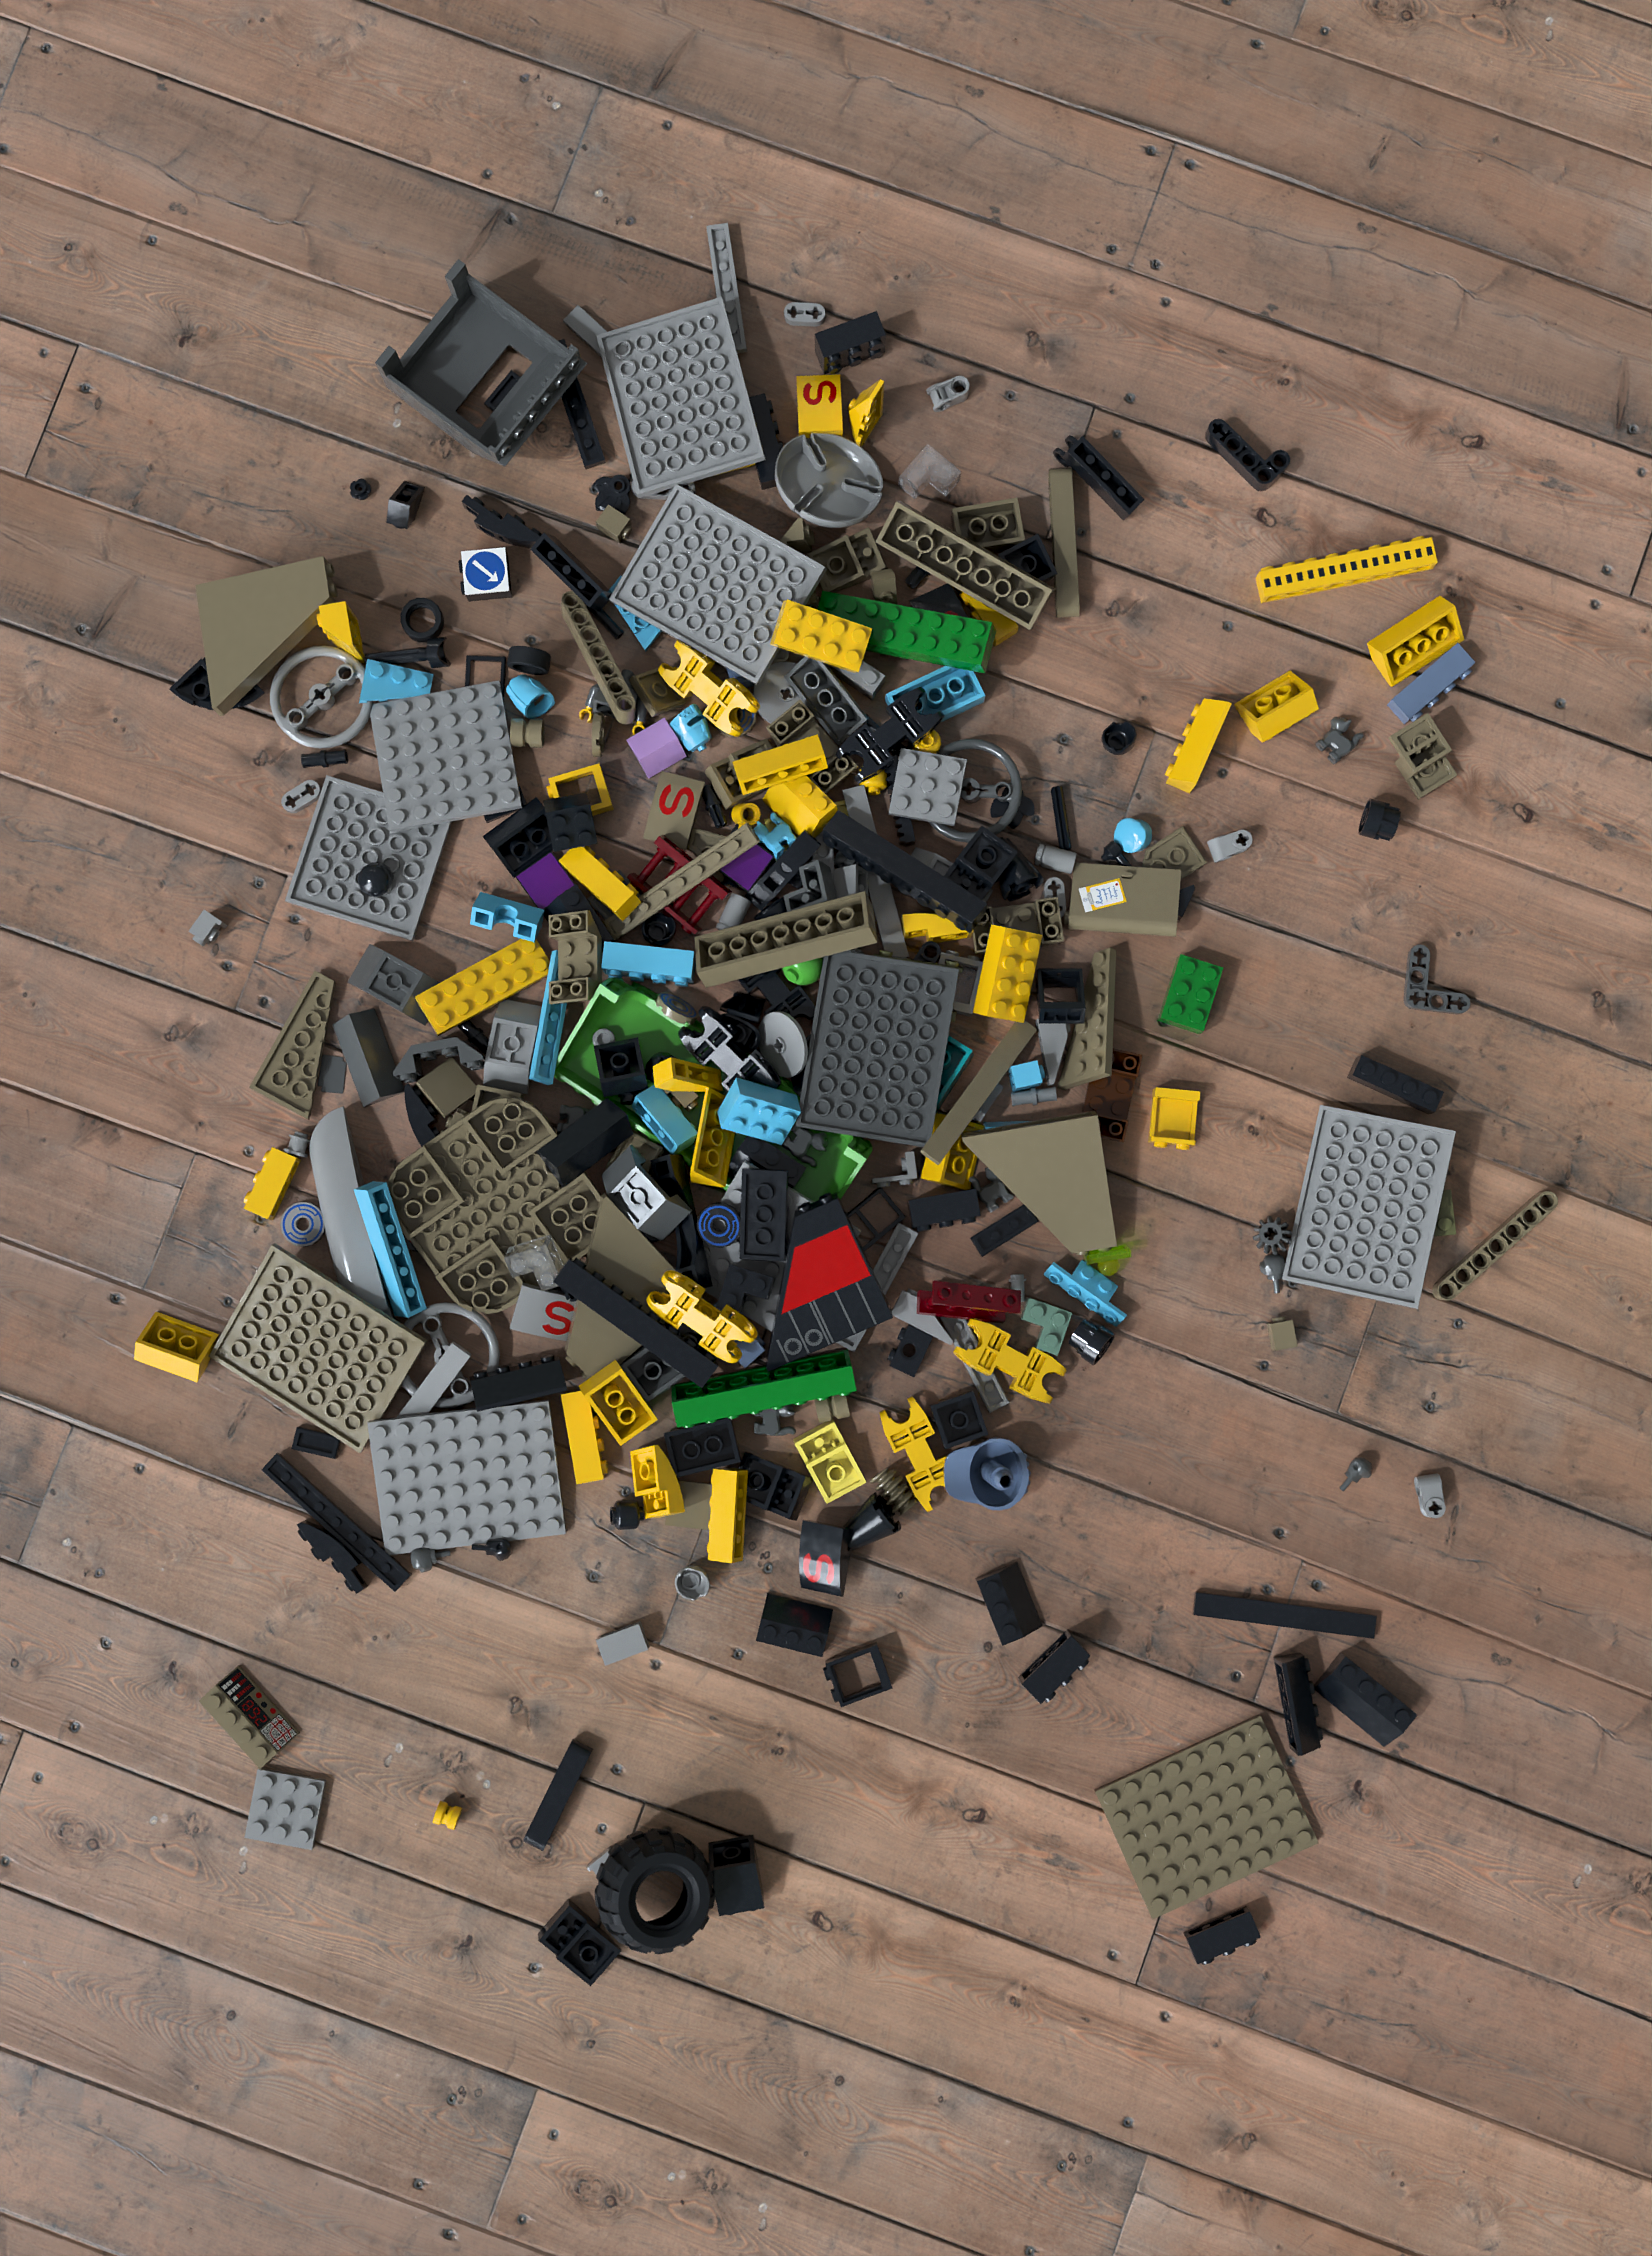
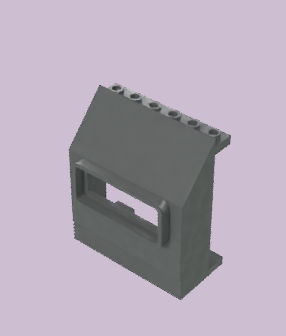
(459, 352)

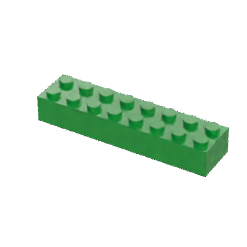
(917, 632)
(760, 1390)

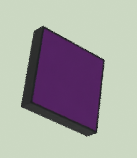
(747, 867)
(544, 880)

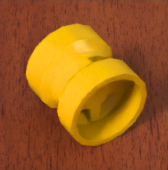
(447, 1815)

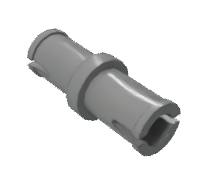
(1033, 1096)

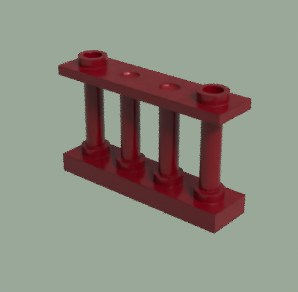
(716, 888)
(968, 1301)

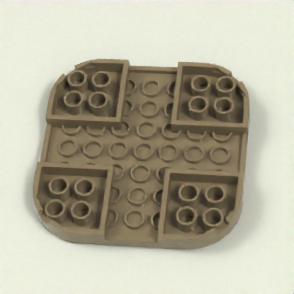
(487, 1191)

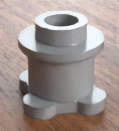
(297, 1144)

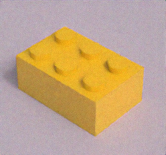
(617, 1402)

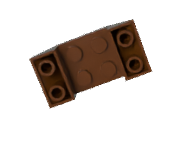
(1112, 1095)

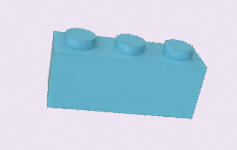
(664, 1119)

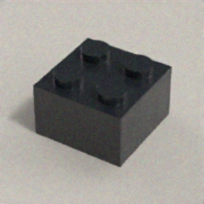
(570, 821)
(620, 1067)
(958, 1419)

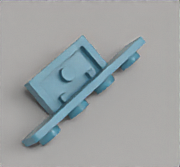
(1089, 1288)

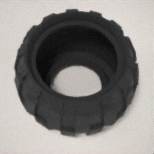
(626, 1870)

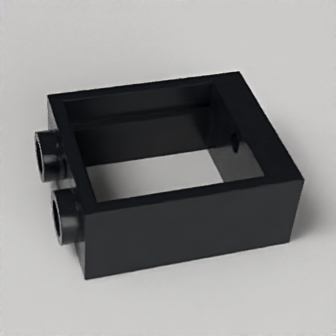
(1060, 1011)
(837, 1692)

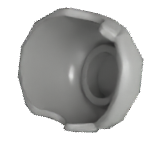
(692, 1582)

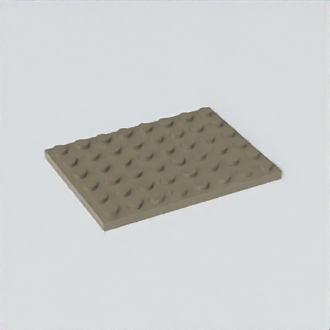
(317, 1347)
(1206, 1816)

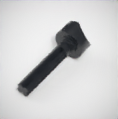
(433, 653)

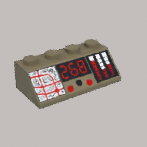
(249, 1717)

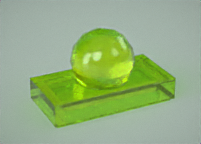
(1108, 1260)

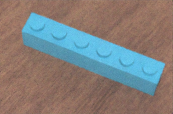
(390, 1249)

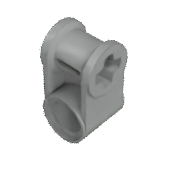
(947, 394)
(1226, 846)
(1430, 1492)

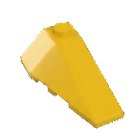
(866, 412)

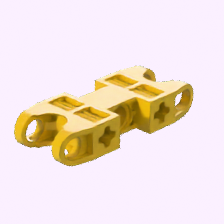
(721, 697)
(701, 1316)
(994, 1353)
(917, 1451)

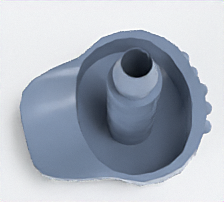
(988, 1474)

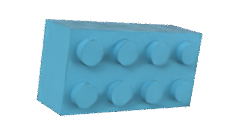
(946, 690)
(649, 962)

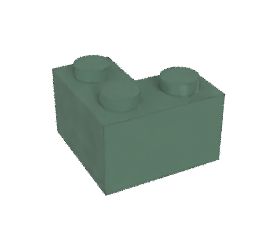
(1052, 1322)

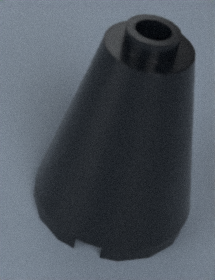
(1018, 876)
(871, 1522)

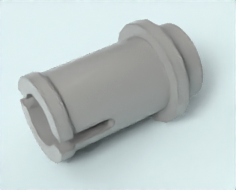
(1017, 1283)

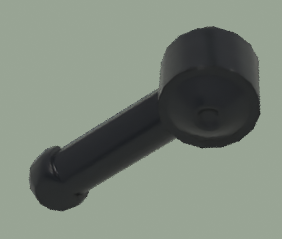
(1114, 852)

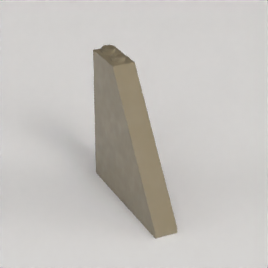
(257, 621)
(1056, 1174)
(632, 1264)

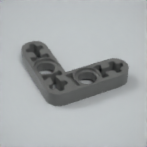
(1420, 989)

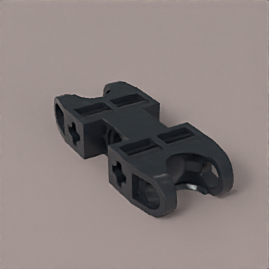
(889, 734)
(779, 995)
(726, 1052)

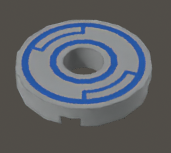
(290, 1221)

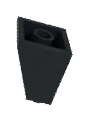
(736, 1875)

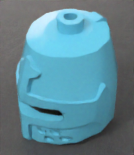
(525, 691)
(691, 728)

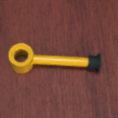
(738, 818)

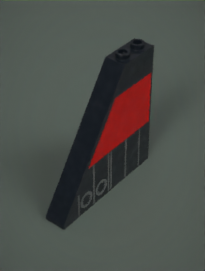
(824, 1285)

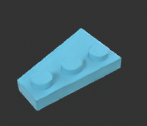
(642, 630)
(389, 681)

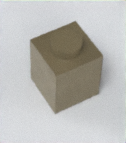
(614, 524)
(1281, 1334)

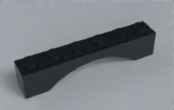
(672, 1177)

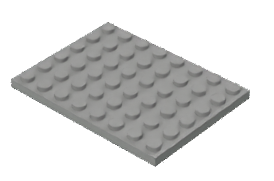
(680, 397)
(715, 583)
(1369, 1206)
(467, 1477)

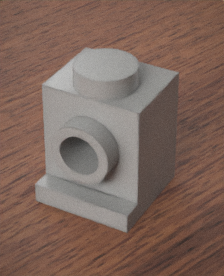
(206, 928)

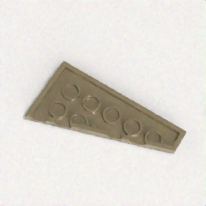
(1092, 1042)
(295, 1058)

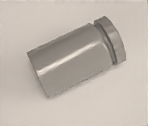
(1055, 858)
(733, 912)

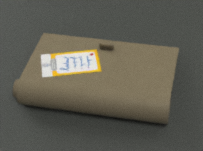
(1112, 903)

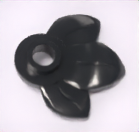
(610, 495)
(999, 808)

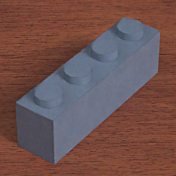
(1432, 682)

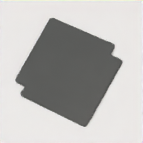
(332, 1074)

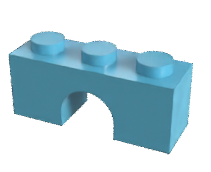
(492, 910)

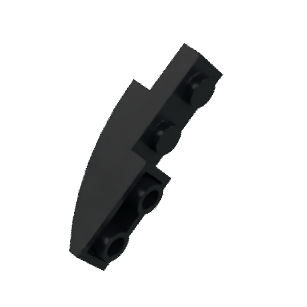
(508, 530)
(783, 870)
(420, 1115)
(327, 1546)

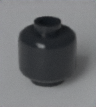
(626, 1514)

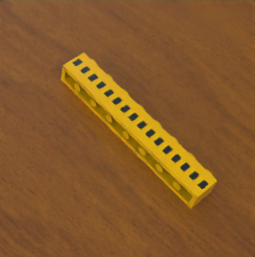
(1346, 569)

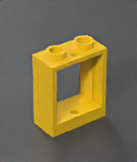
(604, 806)

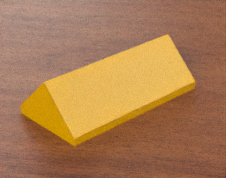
(712, 1144)

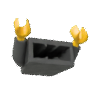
(599, 704)

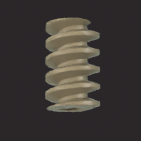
(894, 1490)

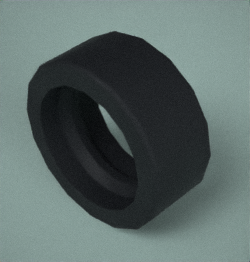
(415, 604)
(529, 660)

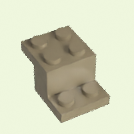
(1423, 756)

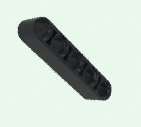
(557, 1794)

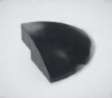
(194, 688)

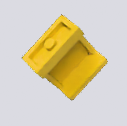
(1173, 1118)

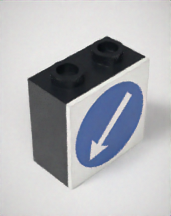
(485, 574)

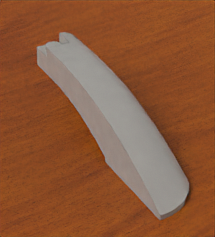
(336, 1177)

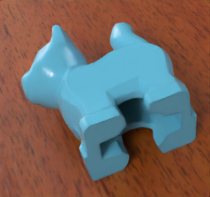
(777, 837)

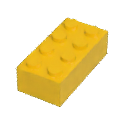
(821, 636)
(1007, 973)

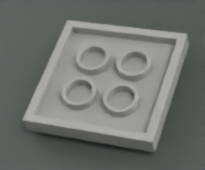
(927, 787)
(285, 1808)

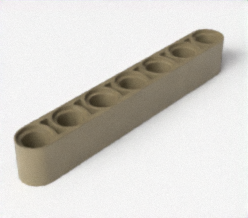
(1063, 542)
(593, 646)
(1505, 1243)

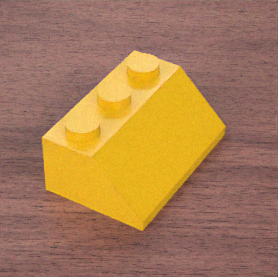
(342, 628)
(1277, 706)
(801, 805)
(956, 1165)
(175, 1346)

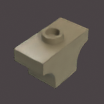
(884, 586)

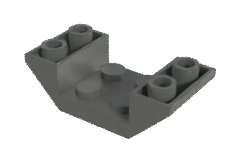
(392, 981)
(410, 1065)
(642, 1197)

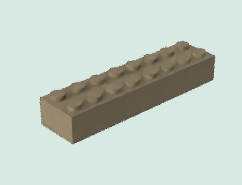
(965, 565)
(785, 939)

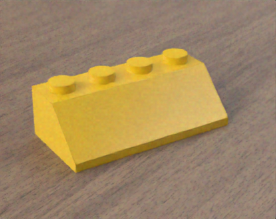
(1416, 640)
(1197, 744)

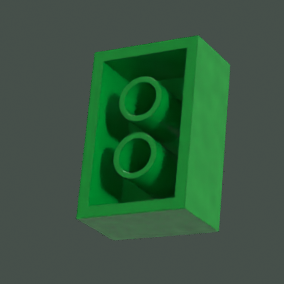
(1190, 994)

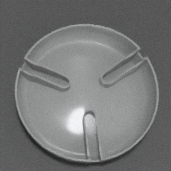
(828, 480)

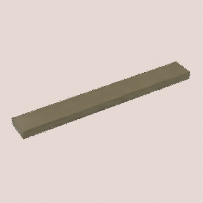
(684, 879)
(978, 1091)

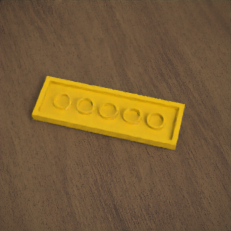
(483, 985)

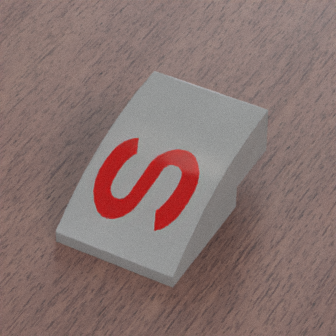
(542, 1313)

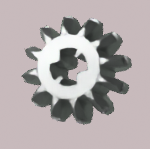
(1279, 1239)

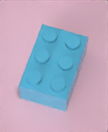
(758, 1111)

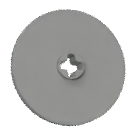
(769, 689)
(780, 1029)

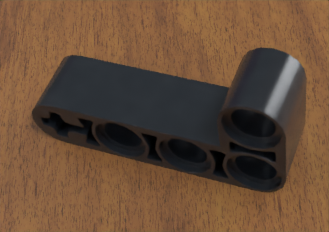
(1246, 452)

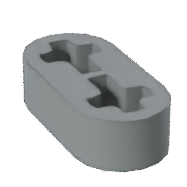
(804, 314)
(299, 791)
(1060, 893)

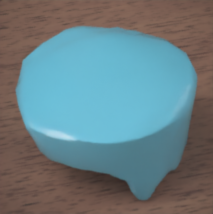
(1133, 835)

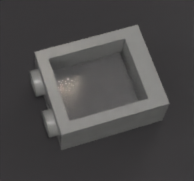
(967, 981)

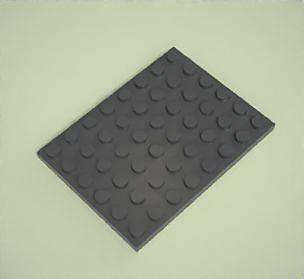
(877, 1048)

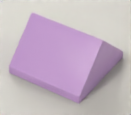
(656, 747)

